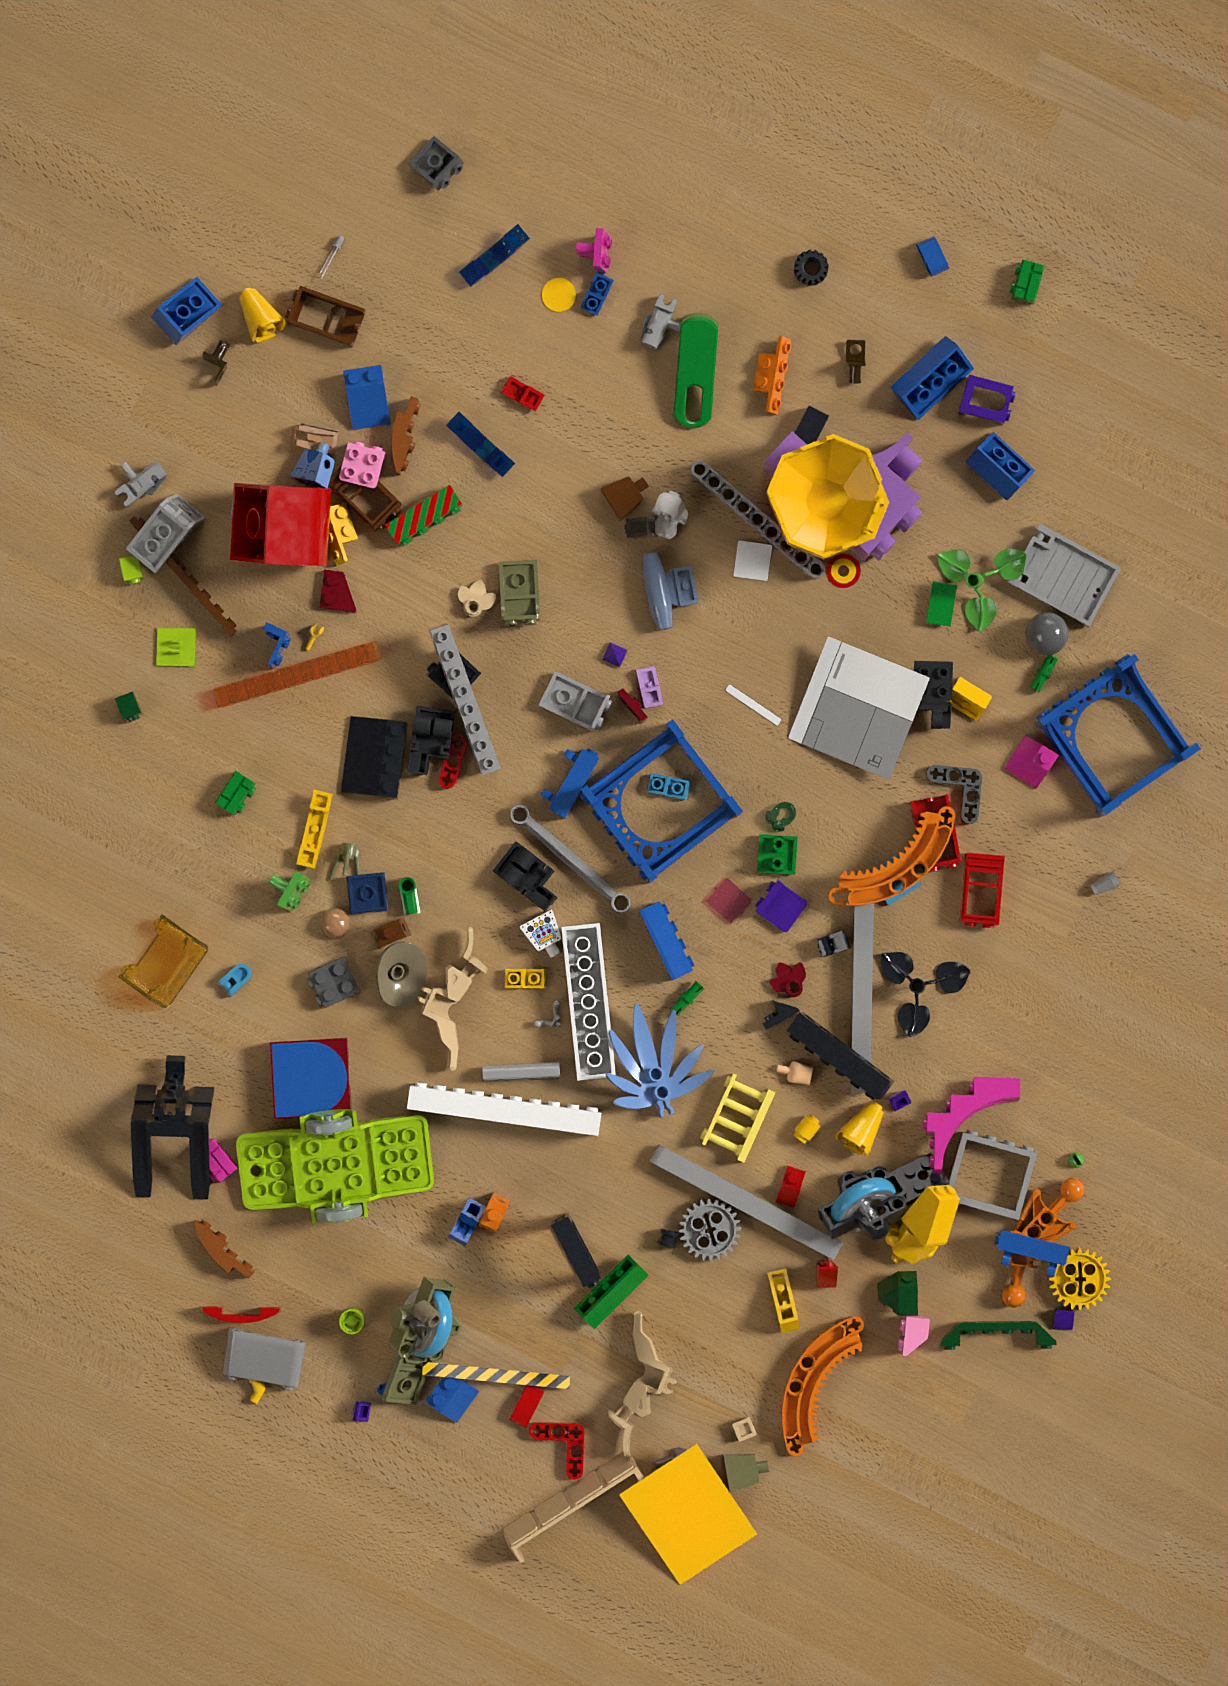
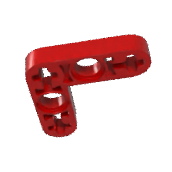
(459, 754)
(571, 1441)

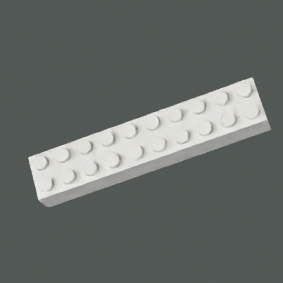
(504, 1110)

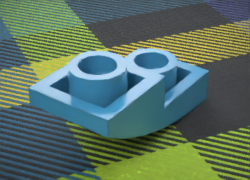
(668, 786)

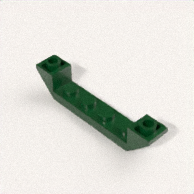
(952, 1338)

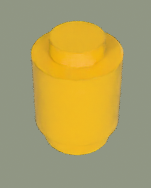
(807, 1128)

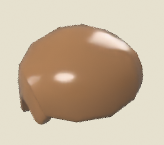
(335, 923)

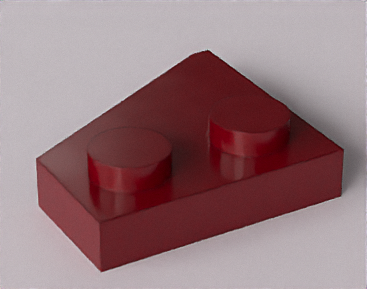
(336, 592)

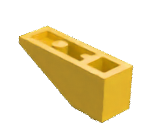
(783, 1301)

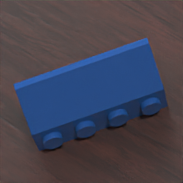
(932, 377)
(666, 941)

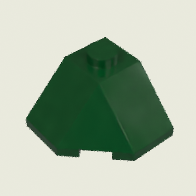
(900, 1293)

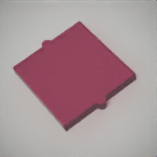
(728, 900)

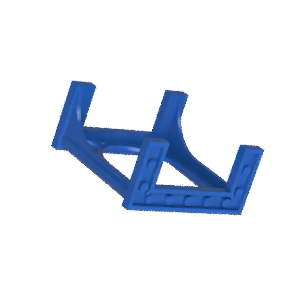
(1129, 675)
(624, 772)

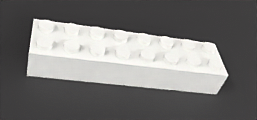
(588, 1001)

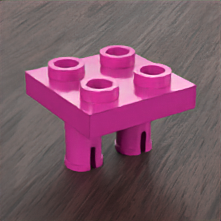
(598, 250)

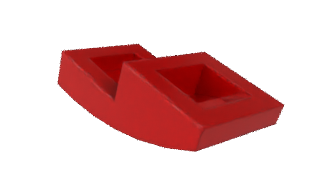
(522, 393)
(526, 1405)

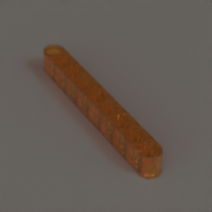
(297, 674)

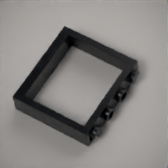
(576, 1250)

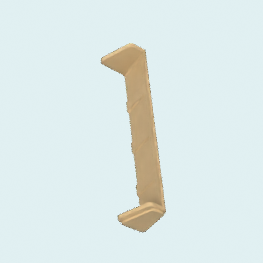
(569, 1501)

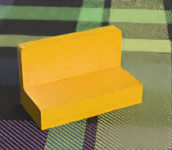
(969, 699)

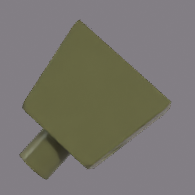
(743, 1470)

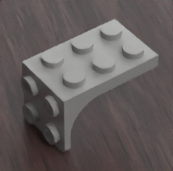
(575, 702)

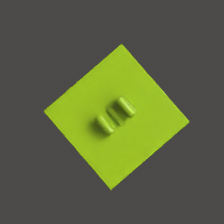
(176, 647)

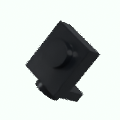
(833, 943)

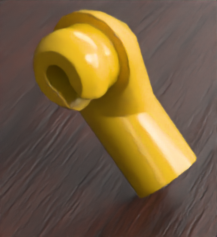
(259, 1389)

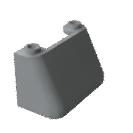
(264, 1358)

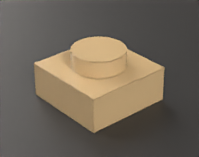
(744, 1429)

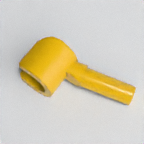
(314, 634)

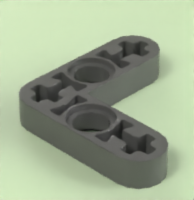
(967, 786)

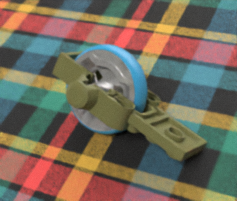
(415, 1338)

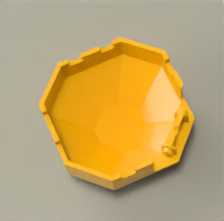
(827, 496)

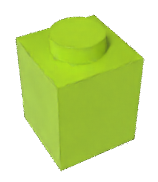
(131, 569)

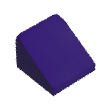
(1063, 1319)

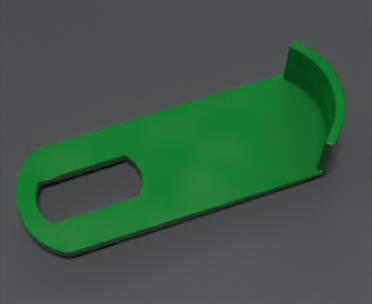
(696, 365)

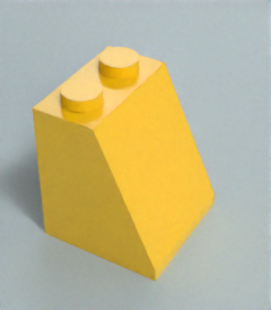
(932, 1215)

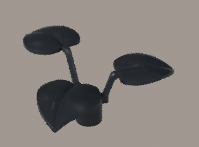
(897, 967)

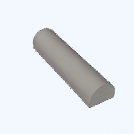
(521, 1072)

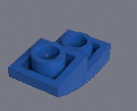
(597, 293)

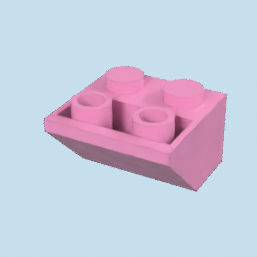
(914, 1333)

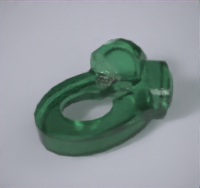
(779, 826)

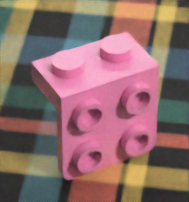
(362, 464)

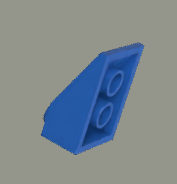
(186, 310)
(367, 397)

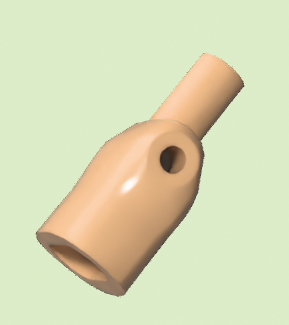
(797, 1072)

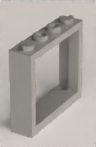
(1006, 1145)

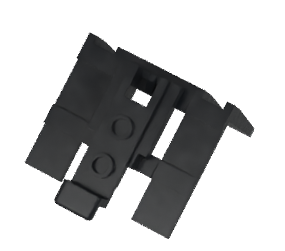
(195, 1127)

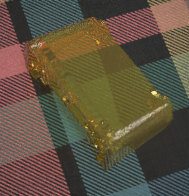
(165, 963)

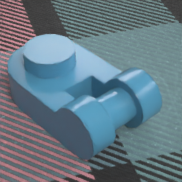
(240, 973)

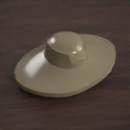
(401, 974)

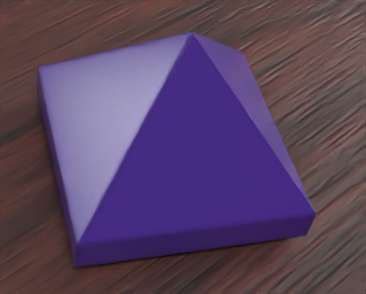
(614, 654)
(899, 1100)
(361, 1411)

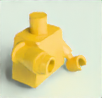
(907, 1246)

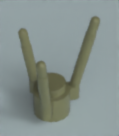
(348, 853)

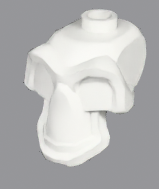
(670, 512)

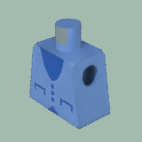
(314, 467)

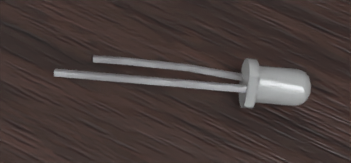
(337, 245)

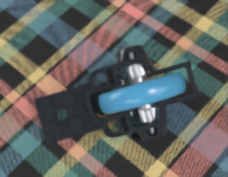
(870, 1201)

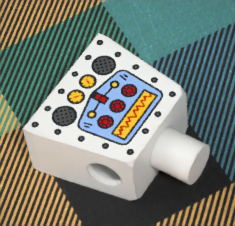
(543, 933)

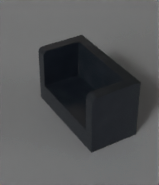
(811, 425)

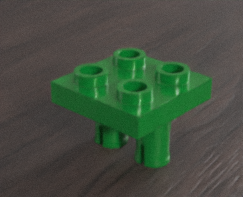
(777, 854)

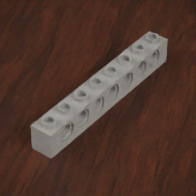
(464, 699)

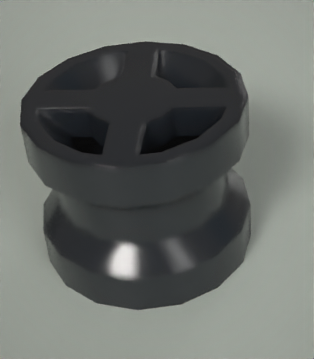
(667, 1238)

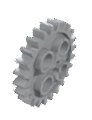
(693, 1234)

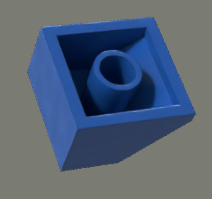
(452, 1397)

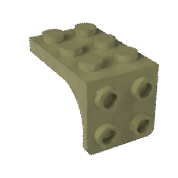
(519, 592)

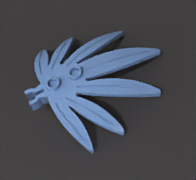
(654, 1082)

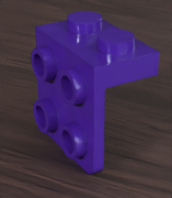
(780, 906)

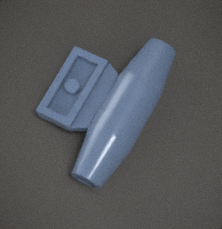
(667, 589)

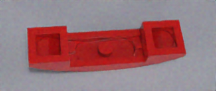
(217, 1312)

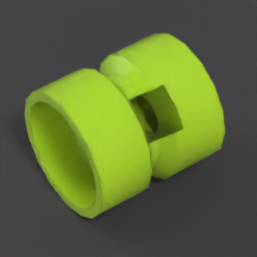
(352, 1320)

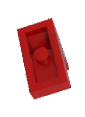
(790, 1186)

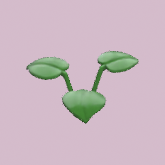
(955, 566)

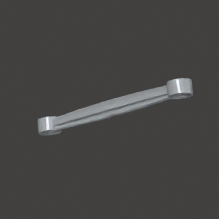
(570, 858)

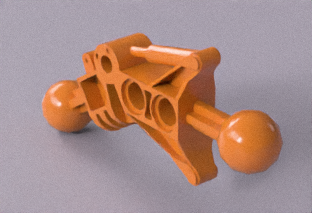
(1071, 1191)

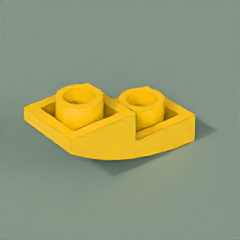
(525, 978)

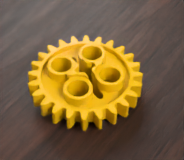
(1097, 1278)

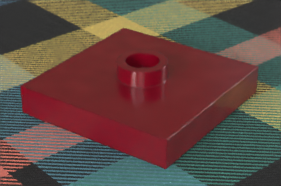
(633, 705)

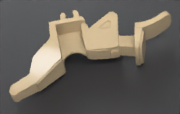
(439, 1000)
(653, 1381)

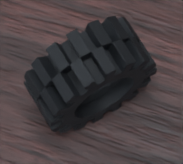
(811, 256)

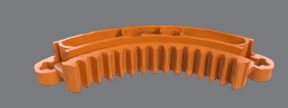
(878, 885)
(798, 1405)

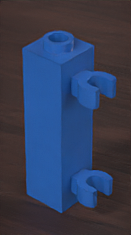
(575, 780)
(1031, 1247)

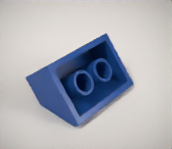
(1000, 466)

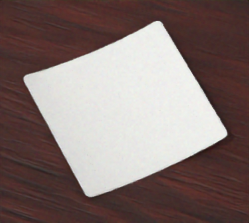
(752, 560)

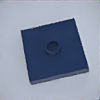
(367, 893)

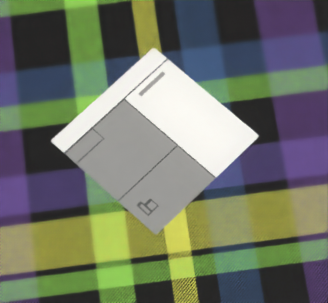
(858, 707)

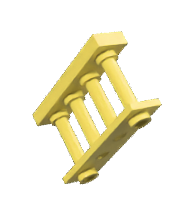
(765, 1099)

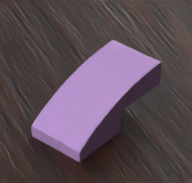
(649, 686)

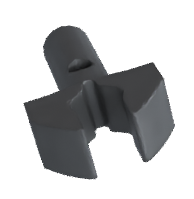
(660, 1463)

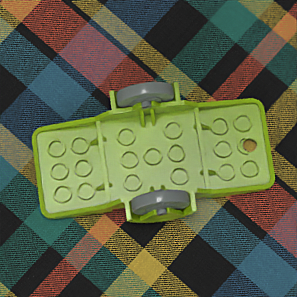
(335, 1163)

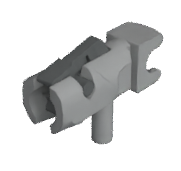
(657, 323)
(142, 483)

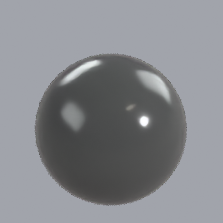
(1047, 633)

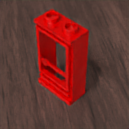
(933, 805)
(987, 864)

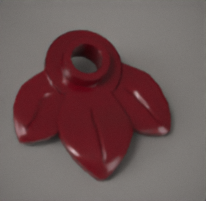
(788, 976)

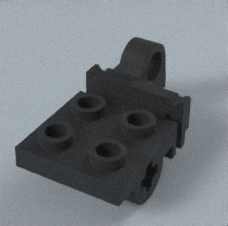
(937, 691)
(431, 735)
(526, 873)

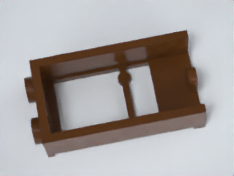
(349, 327)
(381, 520)

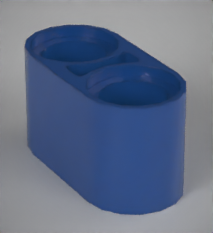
(932, 256)

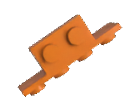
(771, 374)

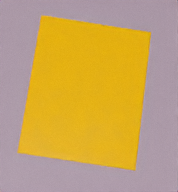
(688, 1514)

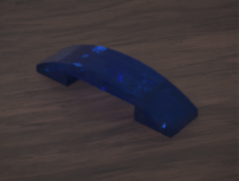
(494, 256)
(480, 444)

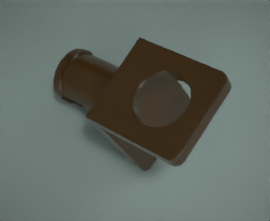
(216, 359)
(855, 361)

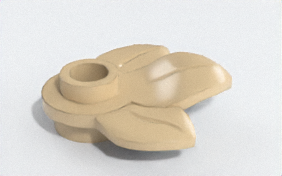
(476, 595)

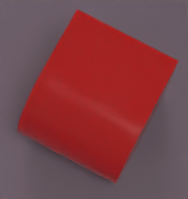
(280, 524)

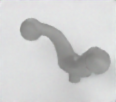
(537, 1024)

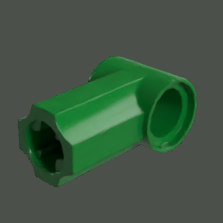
(409, 898)

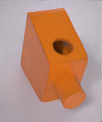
(494, 1213)

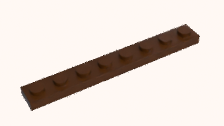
(203, 596)

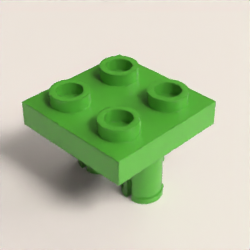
(291, 890)

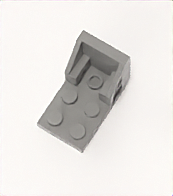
(164, 531)

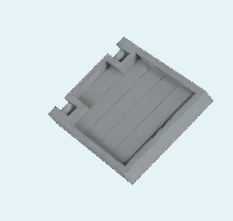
(1066, 575)

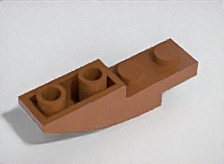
(401, 442)
(215, 1244)

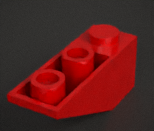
(826, 1274)

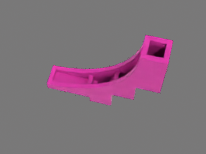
(985, 1093)

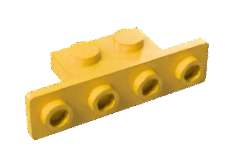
(340, 532)

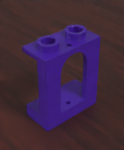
(997, 416)

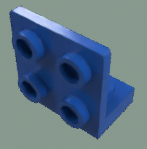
(284, 641)

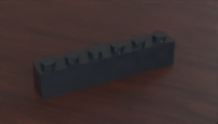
(840, 1056)

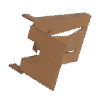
(331, 441)

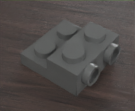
(437, 163)
(333, 983)

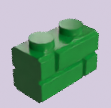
(1027, 281)
(235, 793)

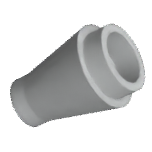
(1106, 883)

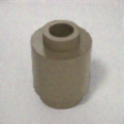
(426, 1313)

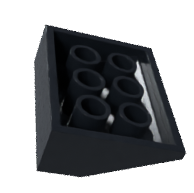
(374, 757)

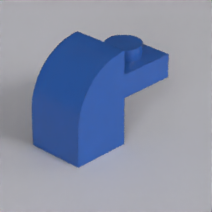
(467, 1222)

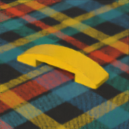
(314, 829)

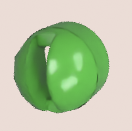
(1072, 1162)

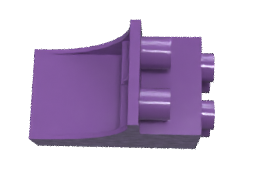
(902, 498)

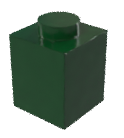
(129, 707)

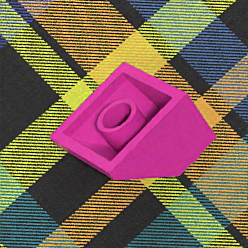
(1031, 761)

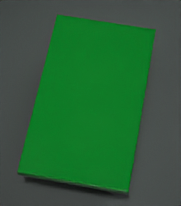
(941, 603)

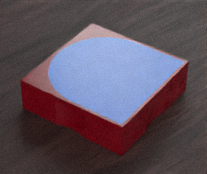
(310, 1076)

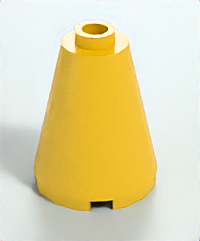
(260, 316)
(861, 1129)

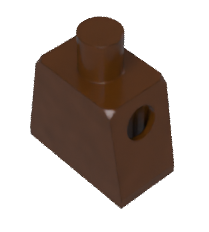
(624, 495)
(390, 933)

